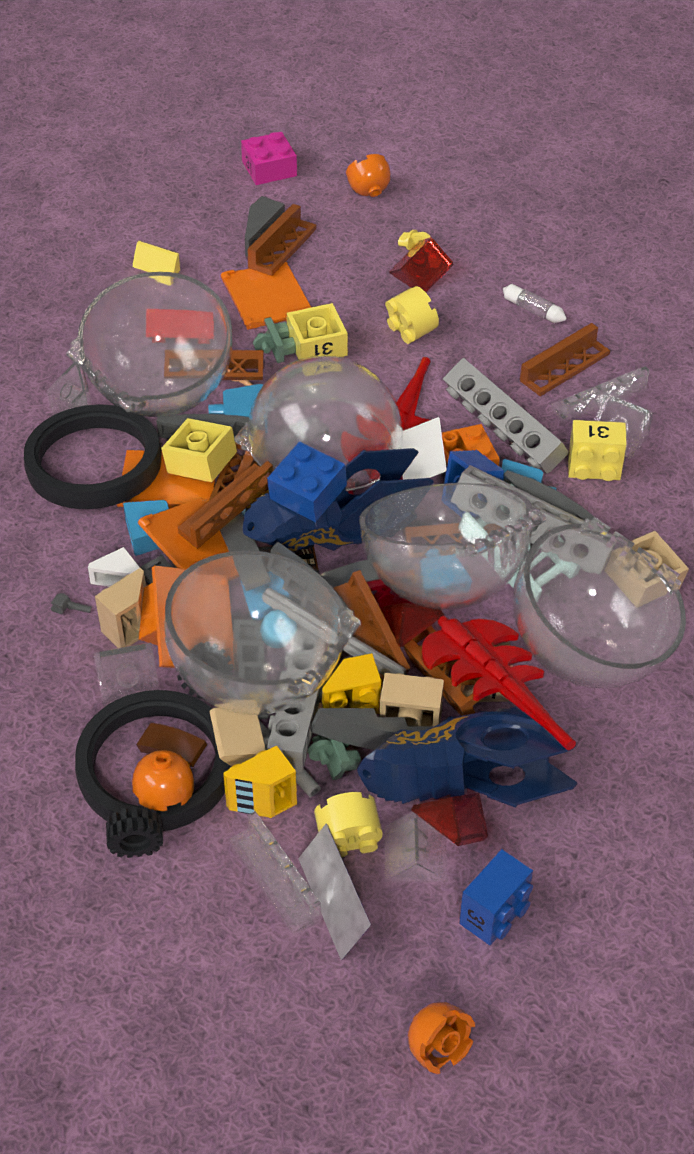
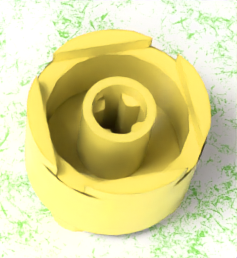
(411, 314)
(351, 822)

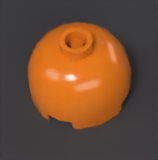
(369, 176)
(162, 780)
(443, 1029)

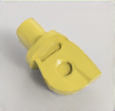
(411, 238)

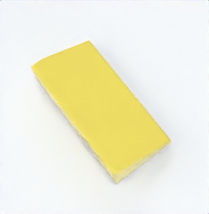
(155, 259)

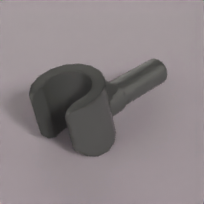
(62, 602)

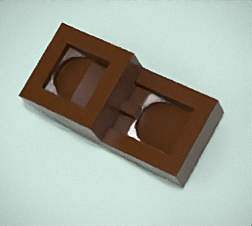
(168, 738)

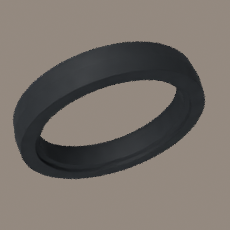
(99, 494)
(139, 706)

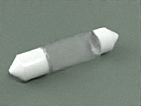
(534, 303)

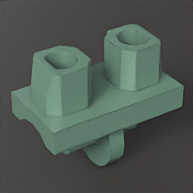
(275, 339)
(334, 756)

